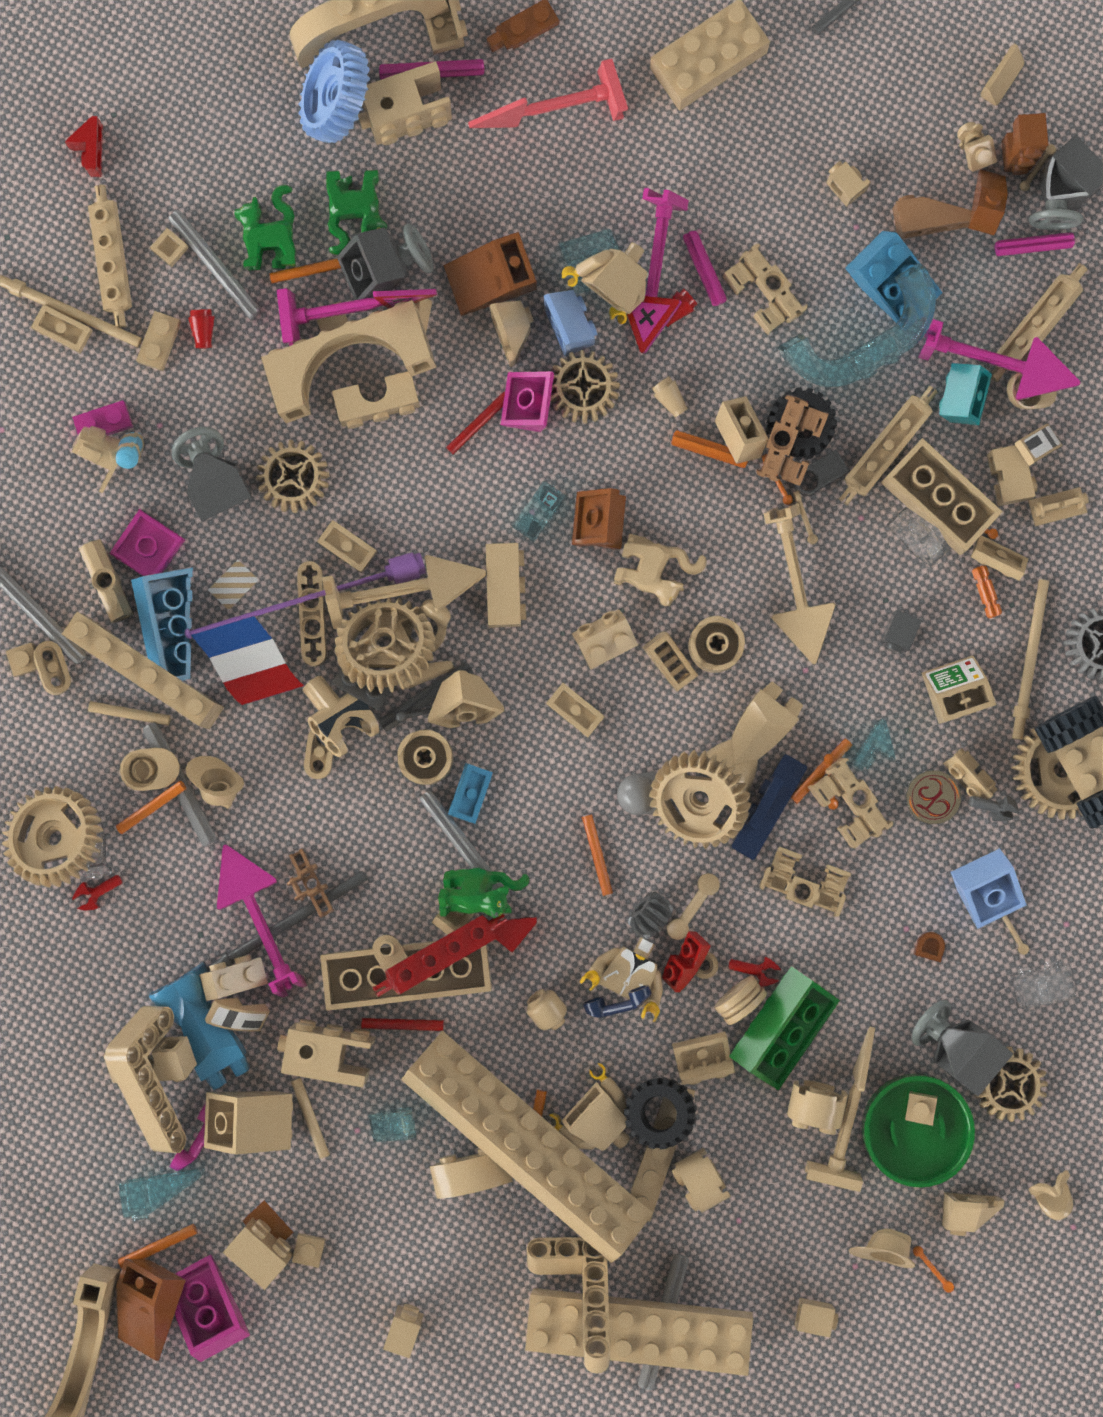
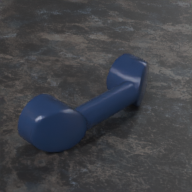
(597, 1007)

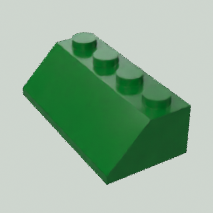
(784, 1028)

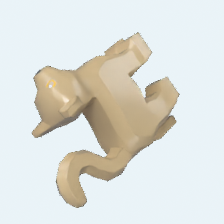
(651, 566)

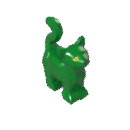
(352, 204)
(268, 236)
(476, 892)

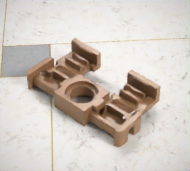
(794, 416)

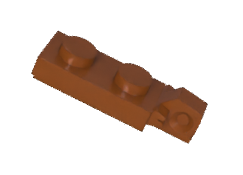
(524, 27)

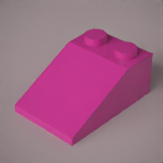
(208, 1311)

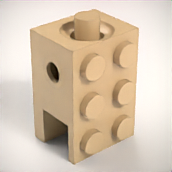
(395, 105)
(320, 1052)

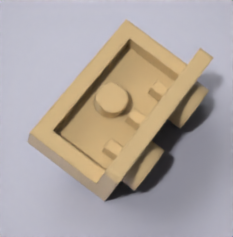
(446, 30)
(605, 638)
(703, 1058)

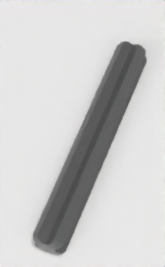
(419, 700)

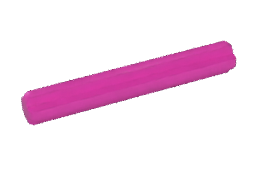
(453, 68)

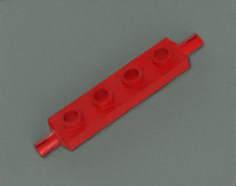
(440, 955)

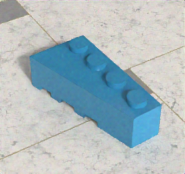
(164, 616)

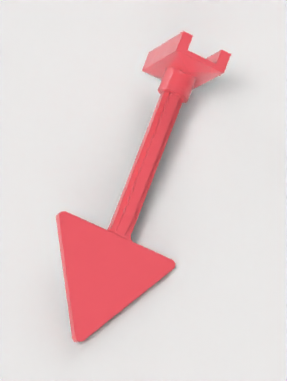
(609, 90)

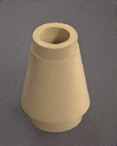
(670, 396)

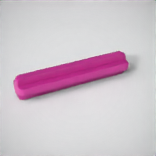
(1034, 244)
(704, 268)

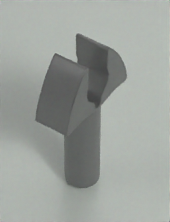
(999, 810)

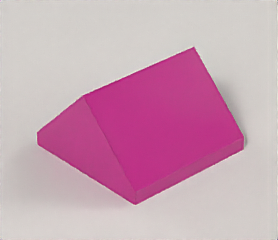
(527, 400)

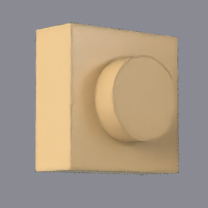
(980, 153)
(169, 247)
(22, 659)
(921, 1108)
(308, 1250)

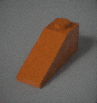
(988, 202)

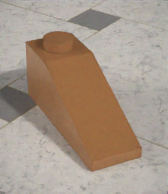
(927, 216)

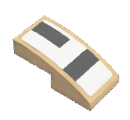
(1038, 444)
(234, 1016)

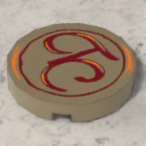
(933, 797)

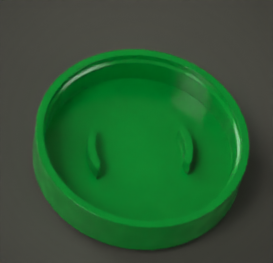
(916, 1151)

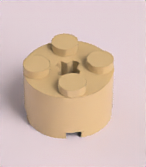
(722, 630)
(409, 758)
(817, 1106)
(701, 1180)

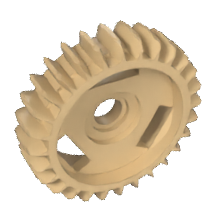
(401, 654)
(1053, 790)
(49, 816)
(699, 817)

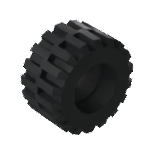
(808, 446)
(641, 1127)

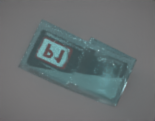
(539, 511)

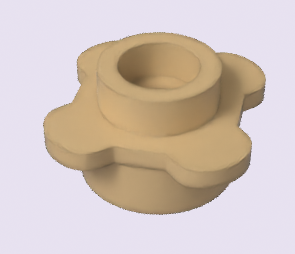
(969, 132)

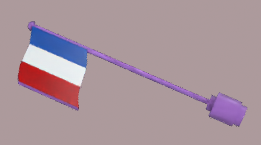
(248, 655)

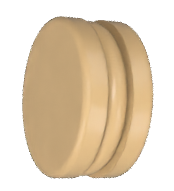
(740, 1000)

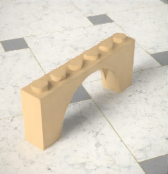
(294, 367)
(142, 671)
(94, 1303)

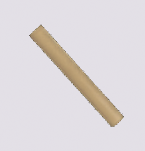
(129, 713)
(310, 1118)

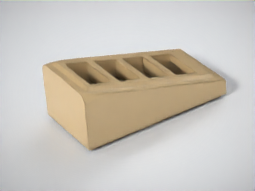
(649, 648)
(435, 670)

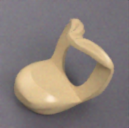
(441, 619)
(1056, 1200)

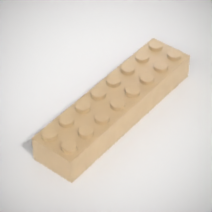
(645, 1332)

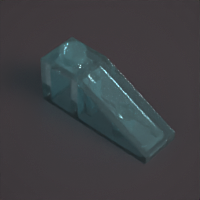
(148, 1193)

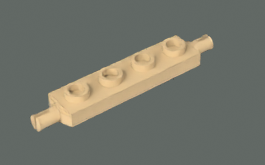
(110, 256)
(1042, 317)
(888, 445)

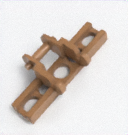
(311, 892)

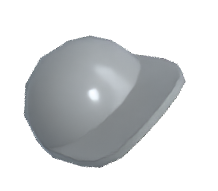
(634, 793)

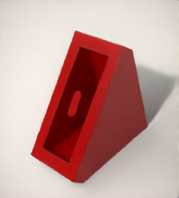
(514, 931)

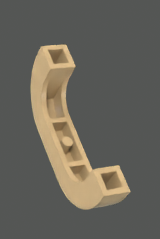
(340, 16)

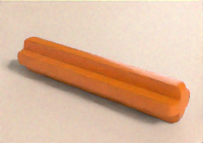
(704, 447)

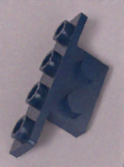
(769, 806)

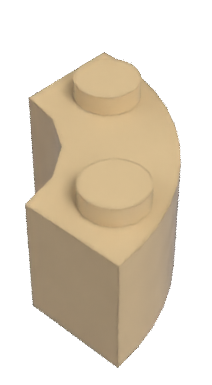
(467, 1175)

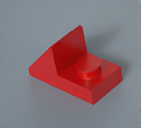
(89, 141)

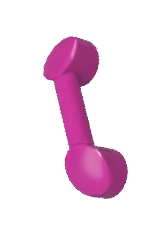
(185, 1157)

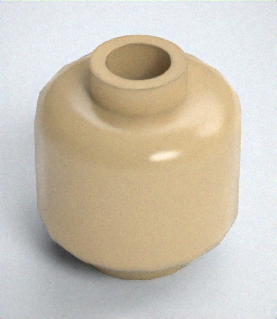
(546, 1009)

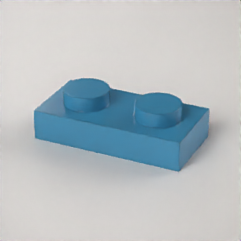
(470, 793)

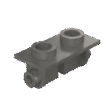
(373, 699)

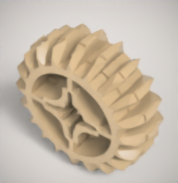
(596, 386)
(282, 483)
(1020, 1078)

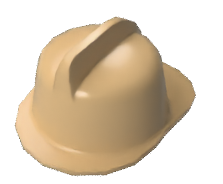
(215, 780)
(887, 1247)

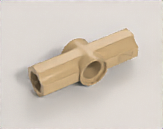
(99, 565)

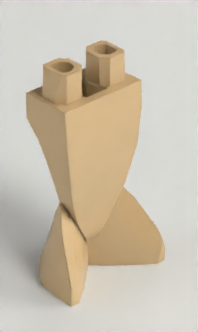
(757, 732)

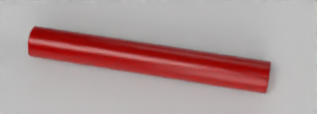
(476, 424)
(402, 1024)

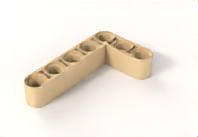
(138, 1082)
(591, 1267)

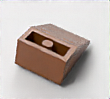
(491, 274)
(146, 1305)

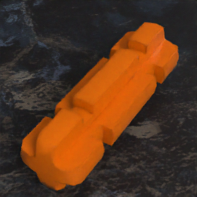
(986, 591)

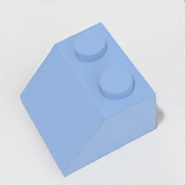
(569, 322)
(989, 888)

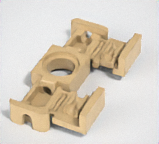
(785, 301)
(843, 779)
(825, 897)

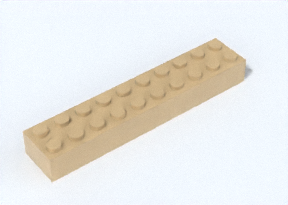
(527, 1147)

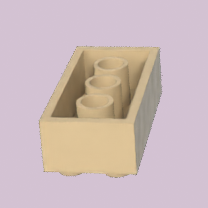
(709, 54)
(941, 496)

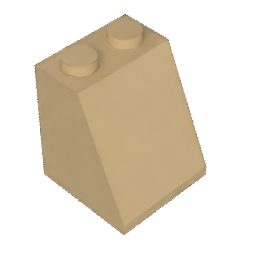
(248, 1121)

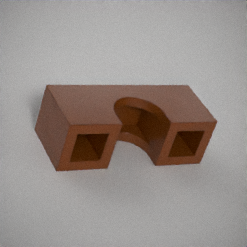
(1025, 144)

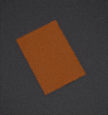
(271, 1218)

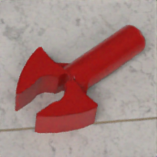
(96, 892)
(755, 969)

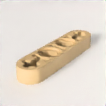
(307, 614)

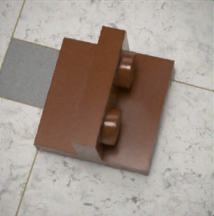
(599, 518)

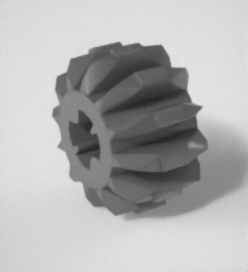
(650, 915)

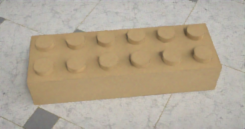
(353, 973)

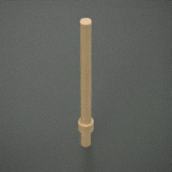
(20, 289)
(1021, 711)

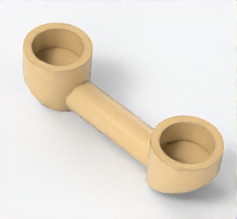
(678, 927)

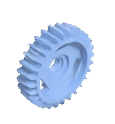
(334, 91)

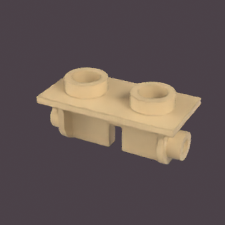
(1058, 506)
(962, 768)

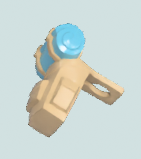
(108, 451)

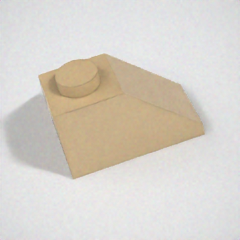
(512, 326)
(464, 699)
(968, 1211)

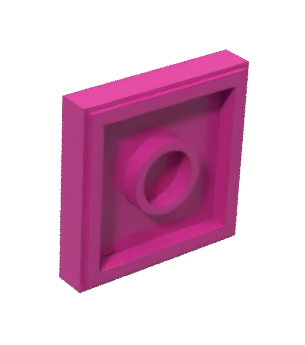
(147, 545)

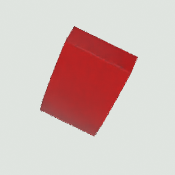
(683, 967)

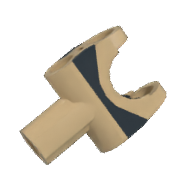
(337, 714)

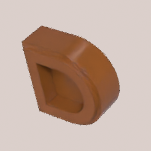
(930, 946)

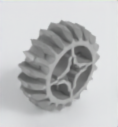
(1092, 637)

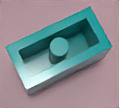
(965, 394)

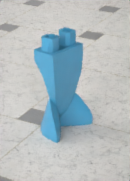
(211, 1045)

